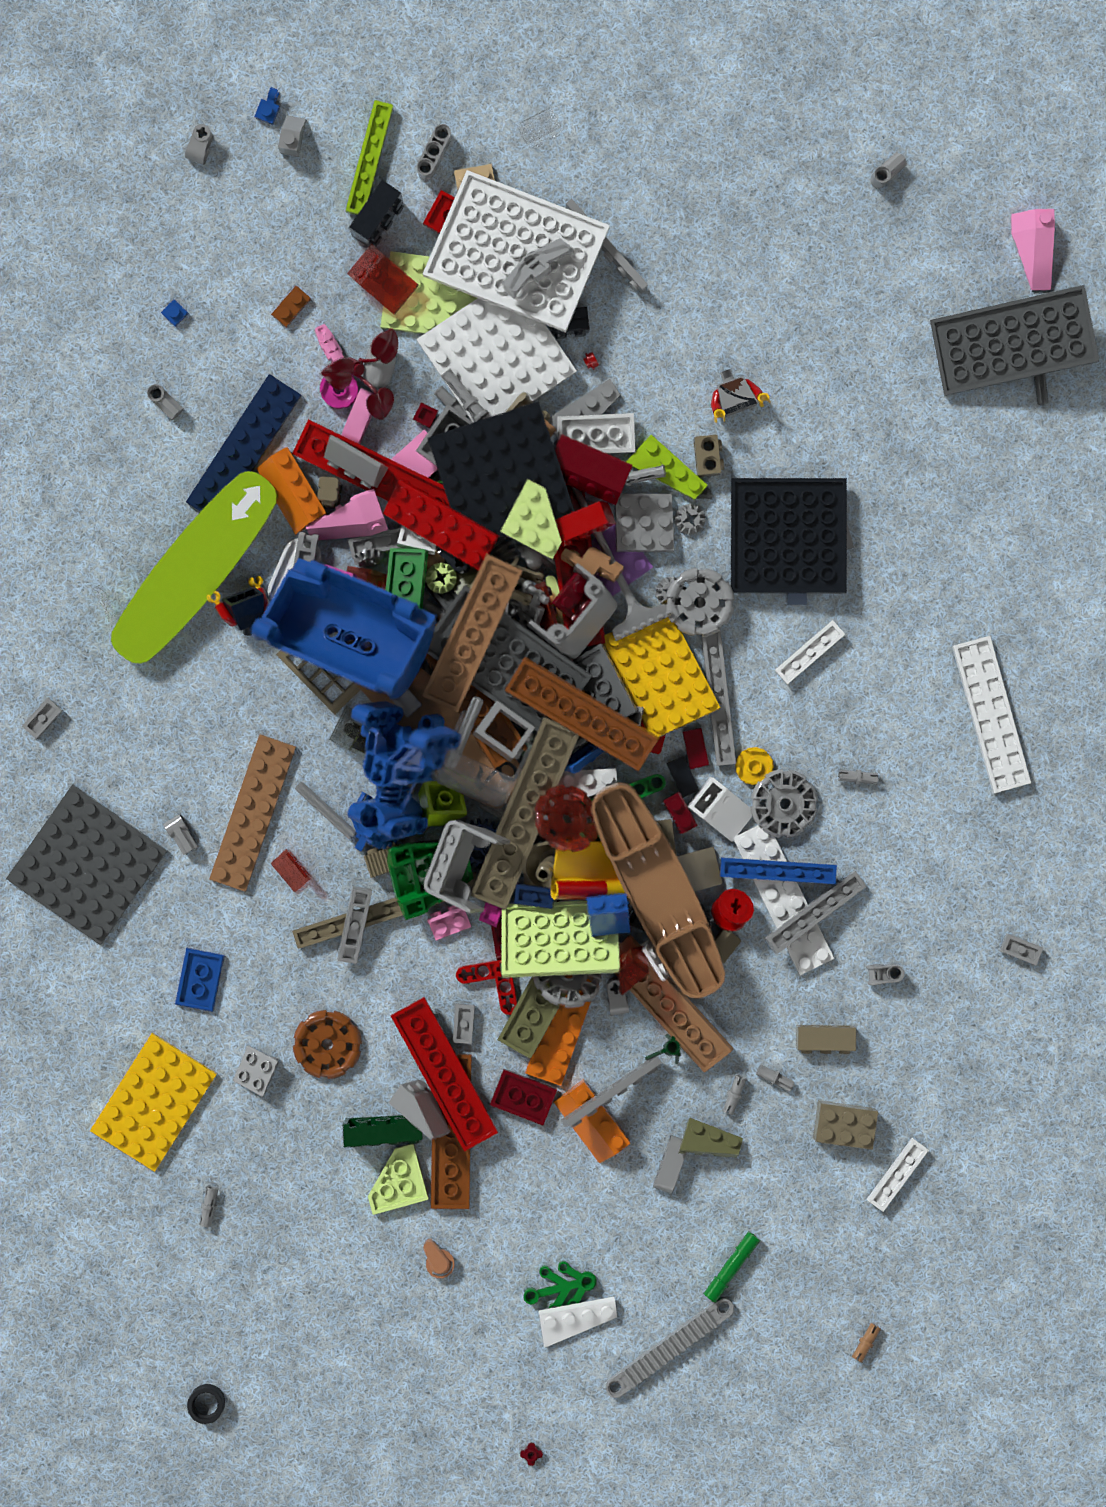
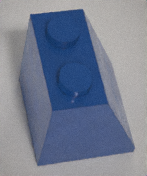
(608, 915)

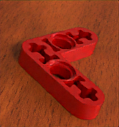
(493, 974)

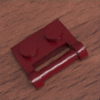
(570, 596)

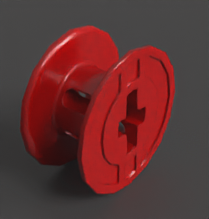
(732, 910)

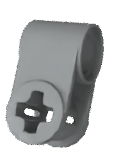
(198, 147)
(883, 973)
(617, 1003)

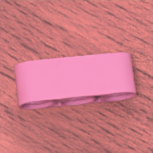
(358, 418)

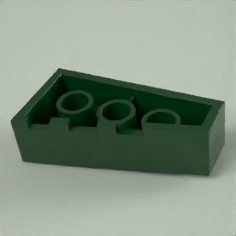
(379, 1131)

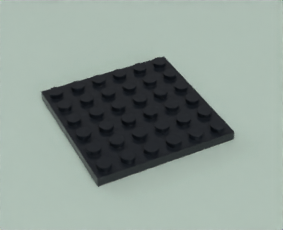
(491, 461)
(789, 535)

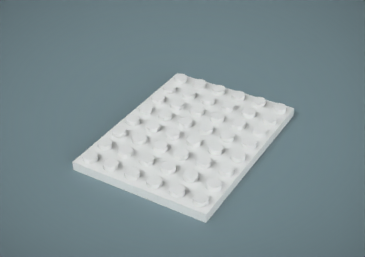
(491, 233)

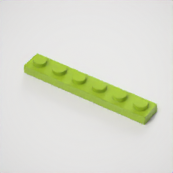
(369, 156)

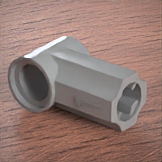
(888, 170)
(165, 402)
(179, 832)

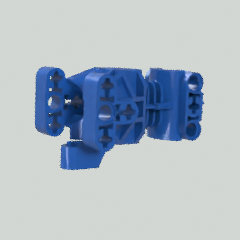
(393, 762)

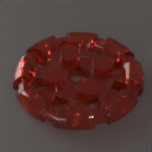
(555, 818)

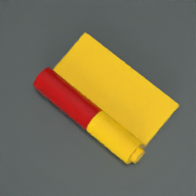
(584, 874)

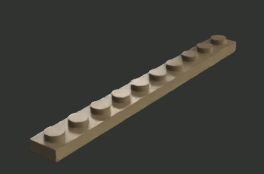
(334, 926)

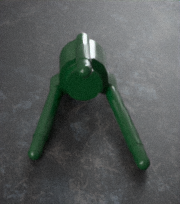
(670, 1048)

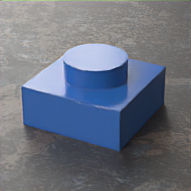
(174, 312)

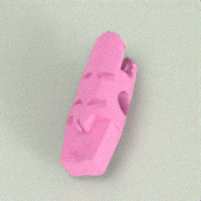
(328, 343)

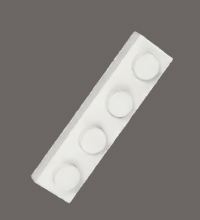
(809, 652)
(897, 1174)

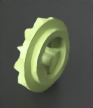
(437, 586)

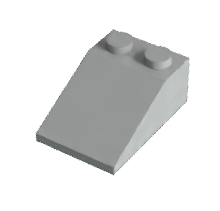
(447, 420)
(420, 1108)

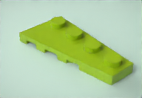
(678, 475)

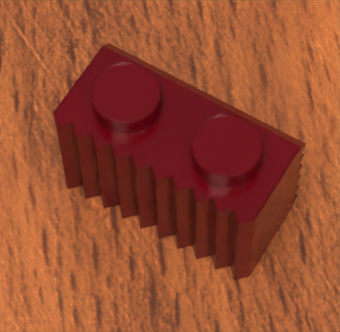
(680, 813)

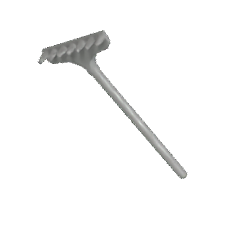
(638, 615)

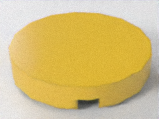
(749, 770)

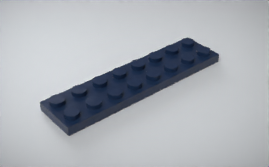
(247, 439)

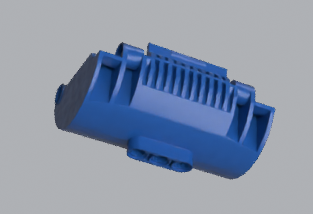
(324, 601)

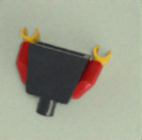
(243, 607)

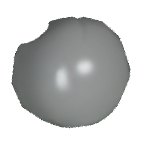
(532, 557)

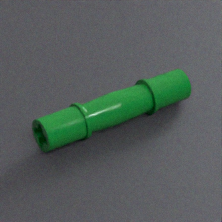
(731, 1267)

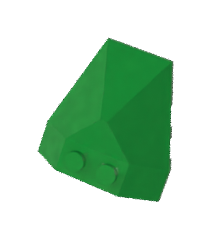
(408, 869)

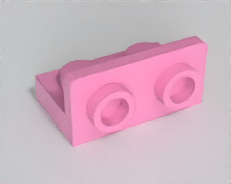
(448, 922)

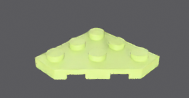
(533, 521)
(399, 1182)

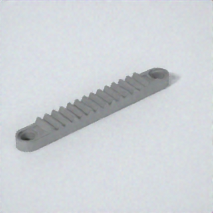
(669, 1347)

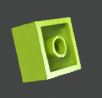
(441, 803)

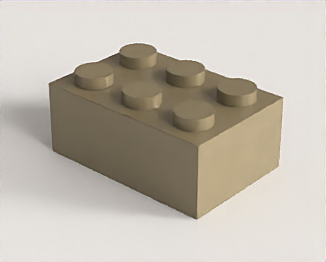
(845, 1124)

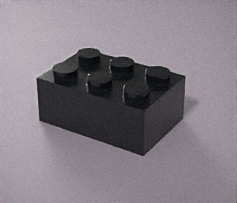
(377, 214)

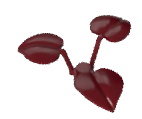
(340, 372)

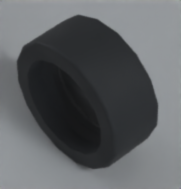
(197, 1416)

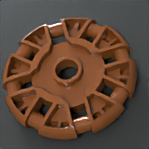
(322, 1055)

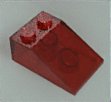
(383, 279)

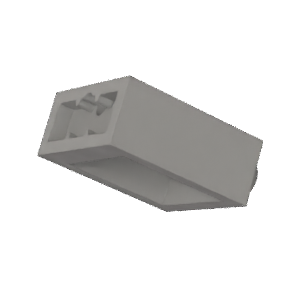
(496, 746)

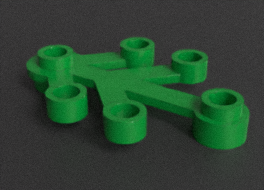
(563, 1286)

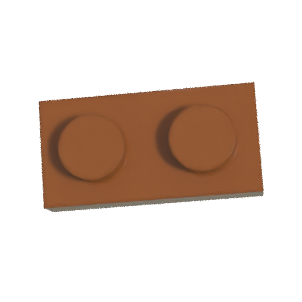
(291, 306)

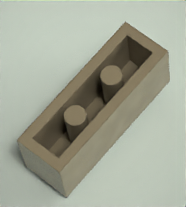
(826, 1038)

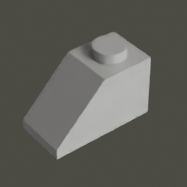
(291, 136)

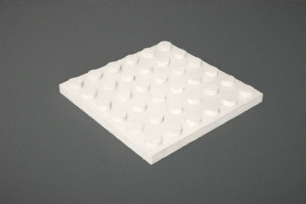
(496, 355)

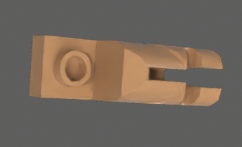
(594, 562)

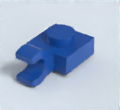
(268, 110)

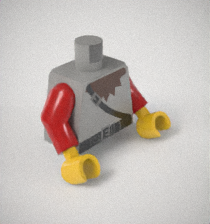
(735, 396)

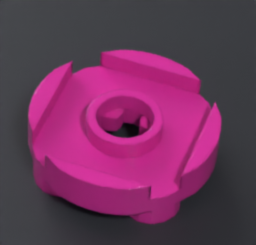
(340, 400)

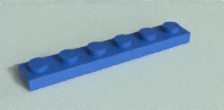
(778, 870)

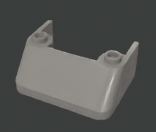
(575, 640)
(451, 860)

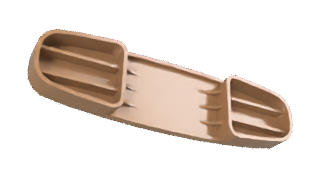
(658, 890)

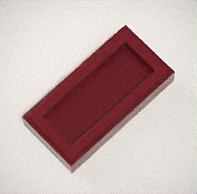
(695, 748)

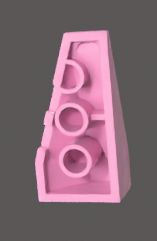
(1035, 243)
(355, 519)

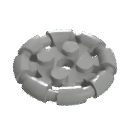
(700, 590)
(774, 797)
(569, 986)

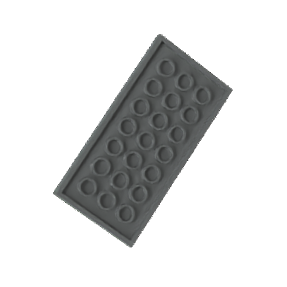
(1014, 340)
(504, 655)

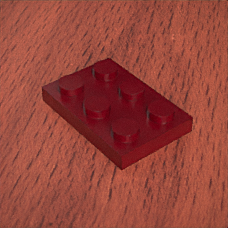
(523, 1097)

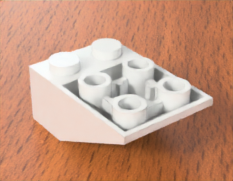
(721, 809)

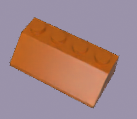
(294, 491)
(598, 1131)

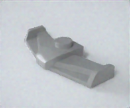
(535, 266)

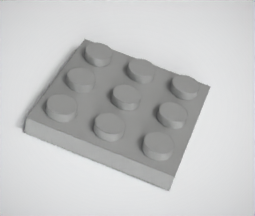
(644, 523)

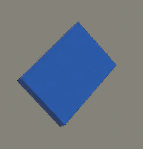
(199, 979)

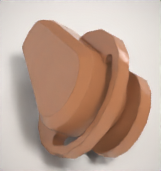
(437, 1259)

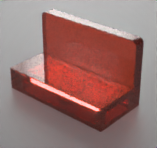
(291, 870)

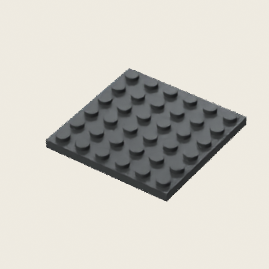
(86, 864)

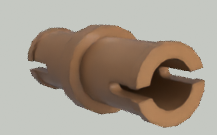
(866, 1342)

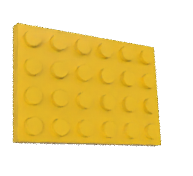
(662, 676)
(153, 1102)

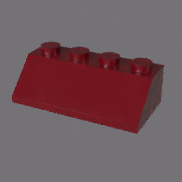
(592, 469)

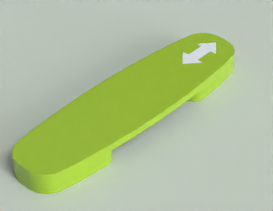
(194, 567)

